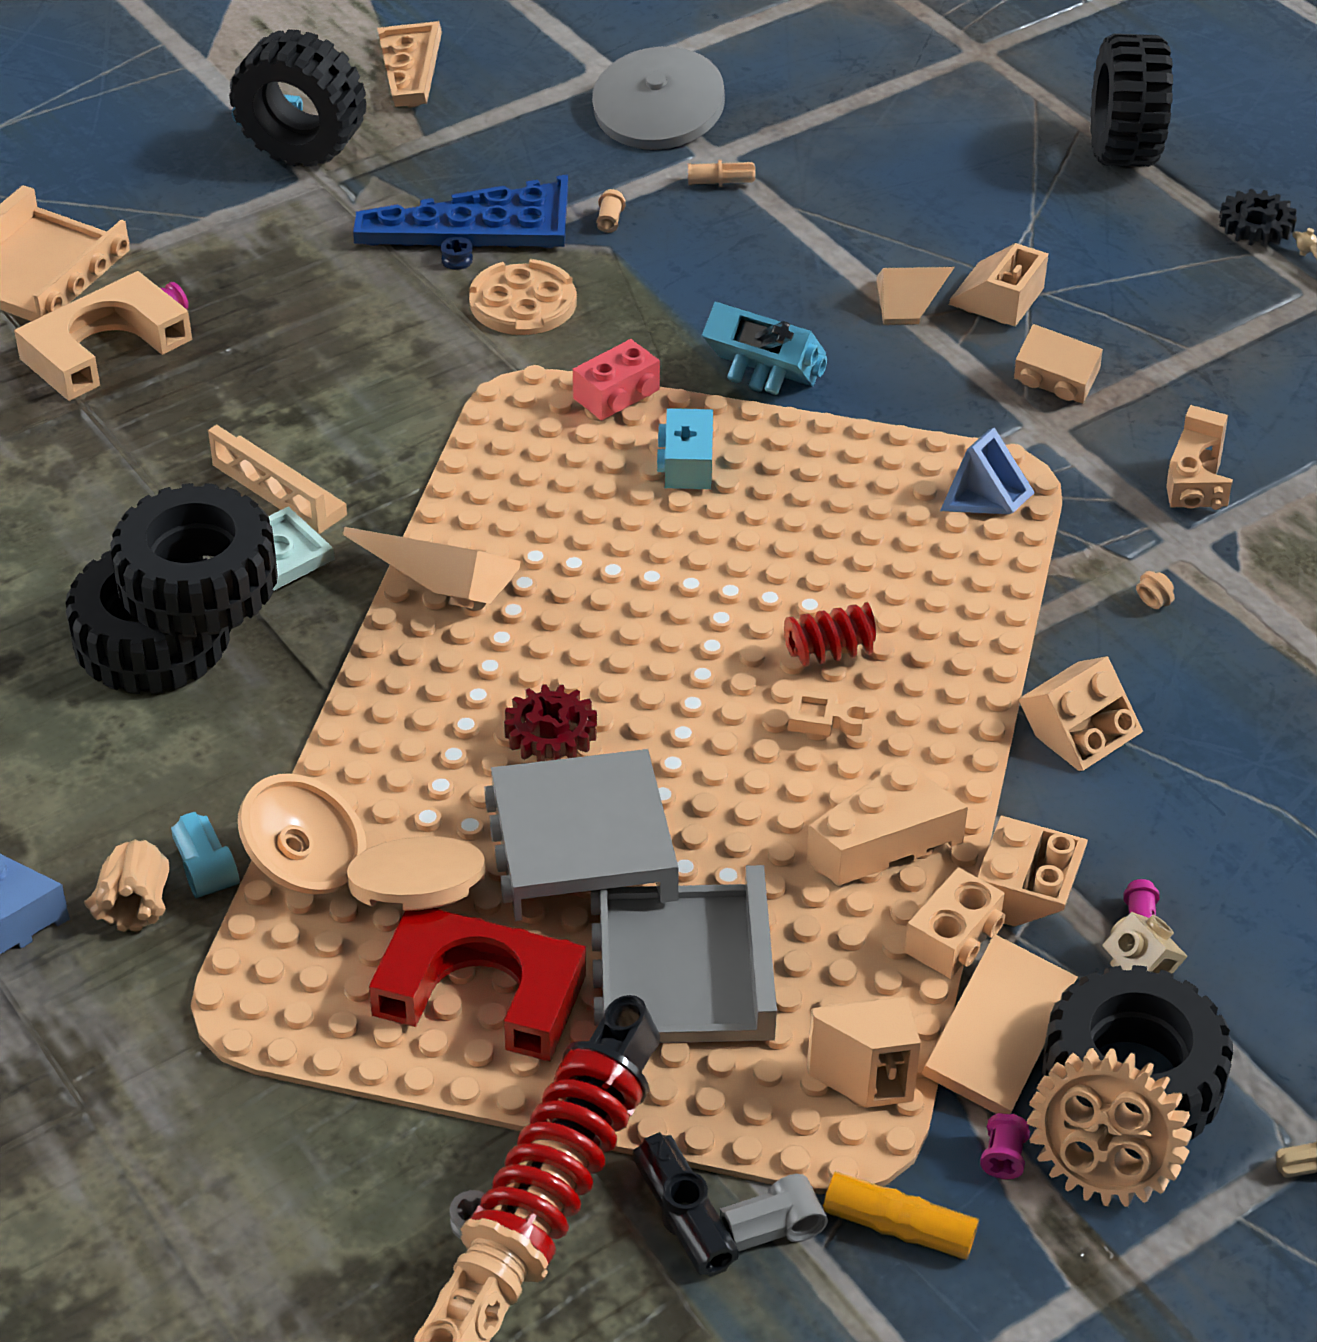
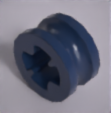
(456, 253)

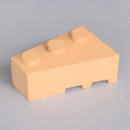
(883, 822)

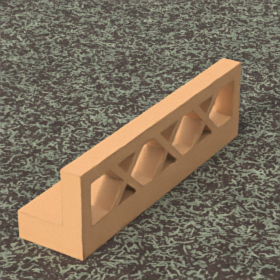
(274, 480)

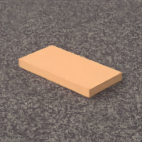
(998, 1026)

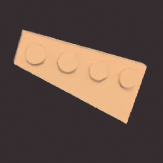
(410, 60)

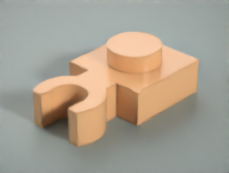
(819, 713)

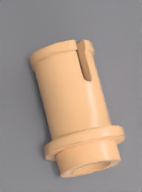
(611, 205)

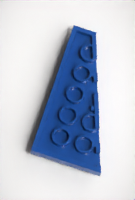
(483, 216)

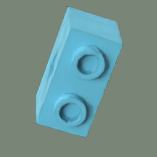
(687, 448)

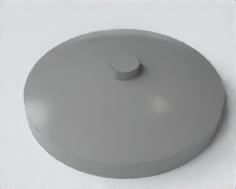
(658, 98)

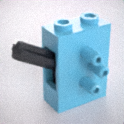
(764, 345)

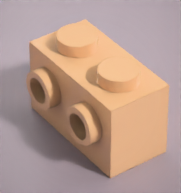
(1057, 364)

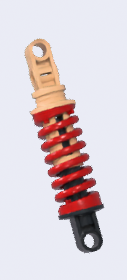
(545, 1173)

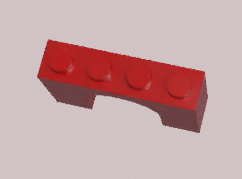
(439, 942)

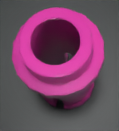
(1141, 897)

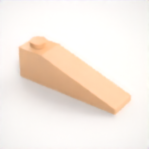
(442, 568)

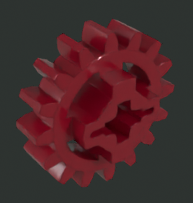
(554, 724)

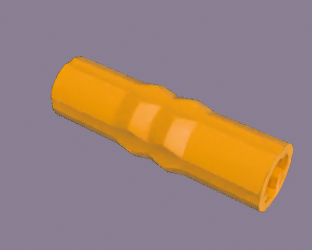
(900, 1215)

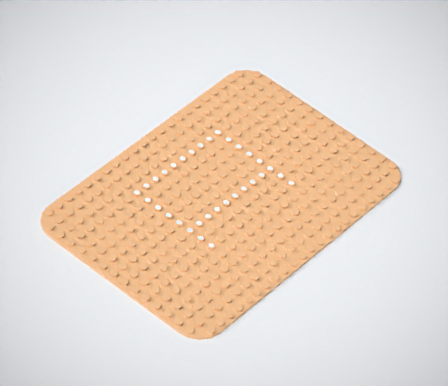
(676, 634)

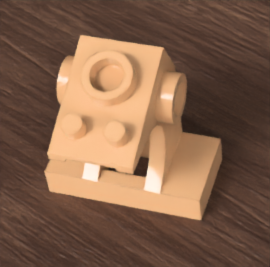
(1194, 468)

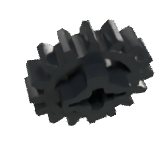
(1257, 217)

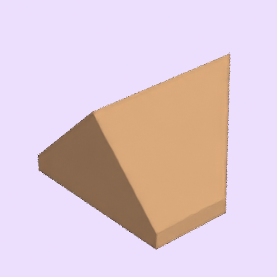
(908, 292)

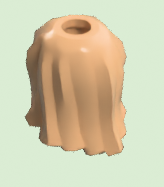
(130, 886)

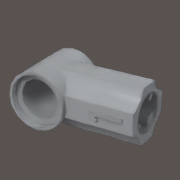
(786, 1210)

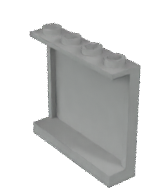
(580, 827)
(692, 960)

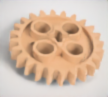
(1109, 1127)

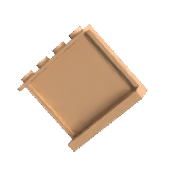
(50, 256)

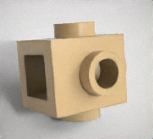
(1143, 943)

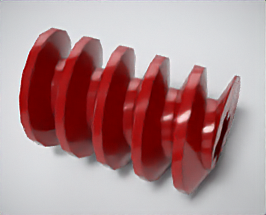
(830, 633)

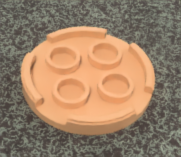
(523, 297)
(416, 872)

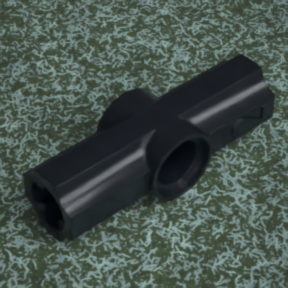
(694, 1224)

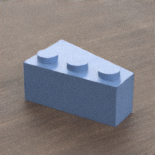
(27, 903)

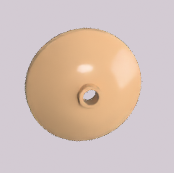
(300, 833)

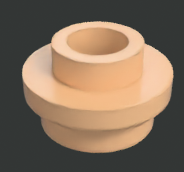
(1155, 589)

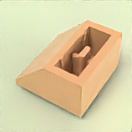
(1003, 284)
(1082, 713)
(1032, 868)
(866, 1050)

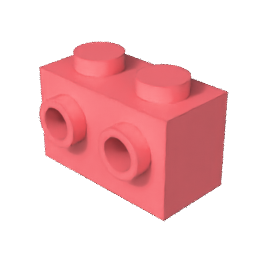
(616, 379)

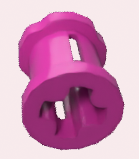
(1005, 1146)

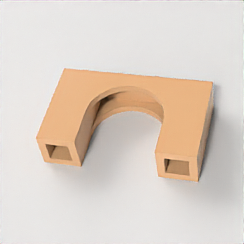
(129, 304)

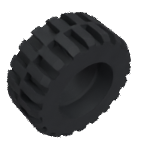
(319, 74)
(1131, 100)
(202, 593)
(127, 651)
(1154, 1013)

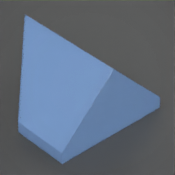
(988, 480)

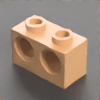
(955, 923)

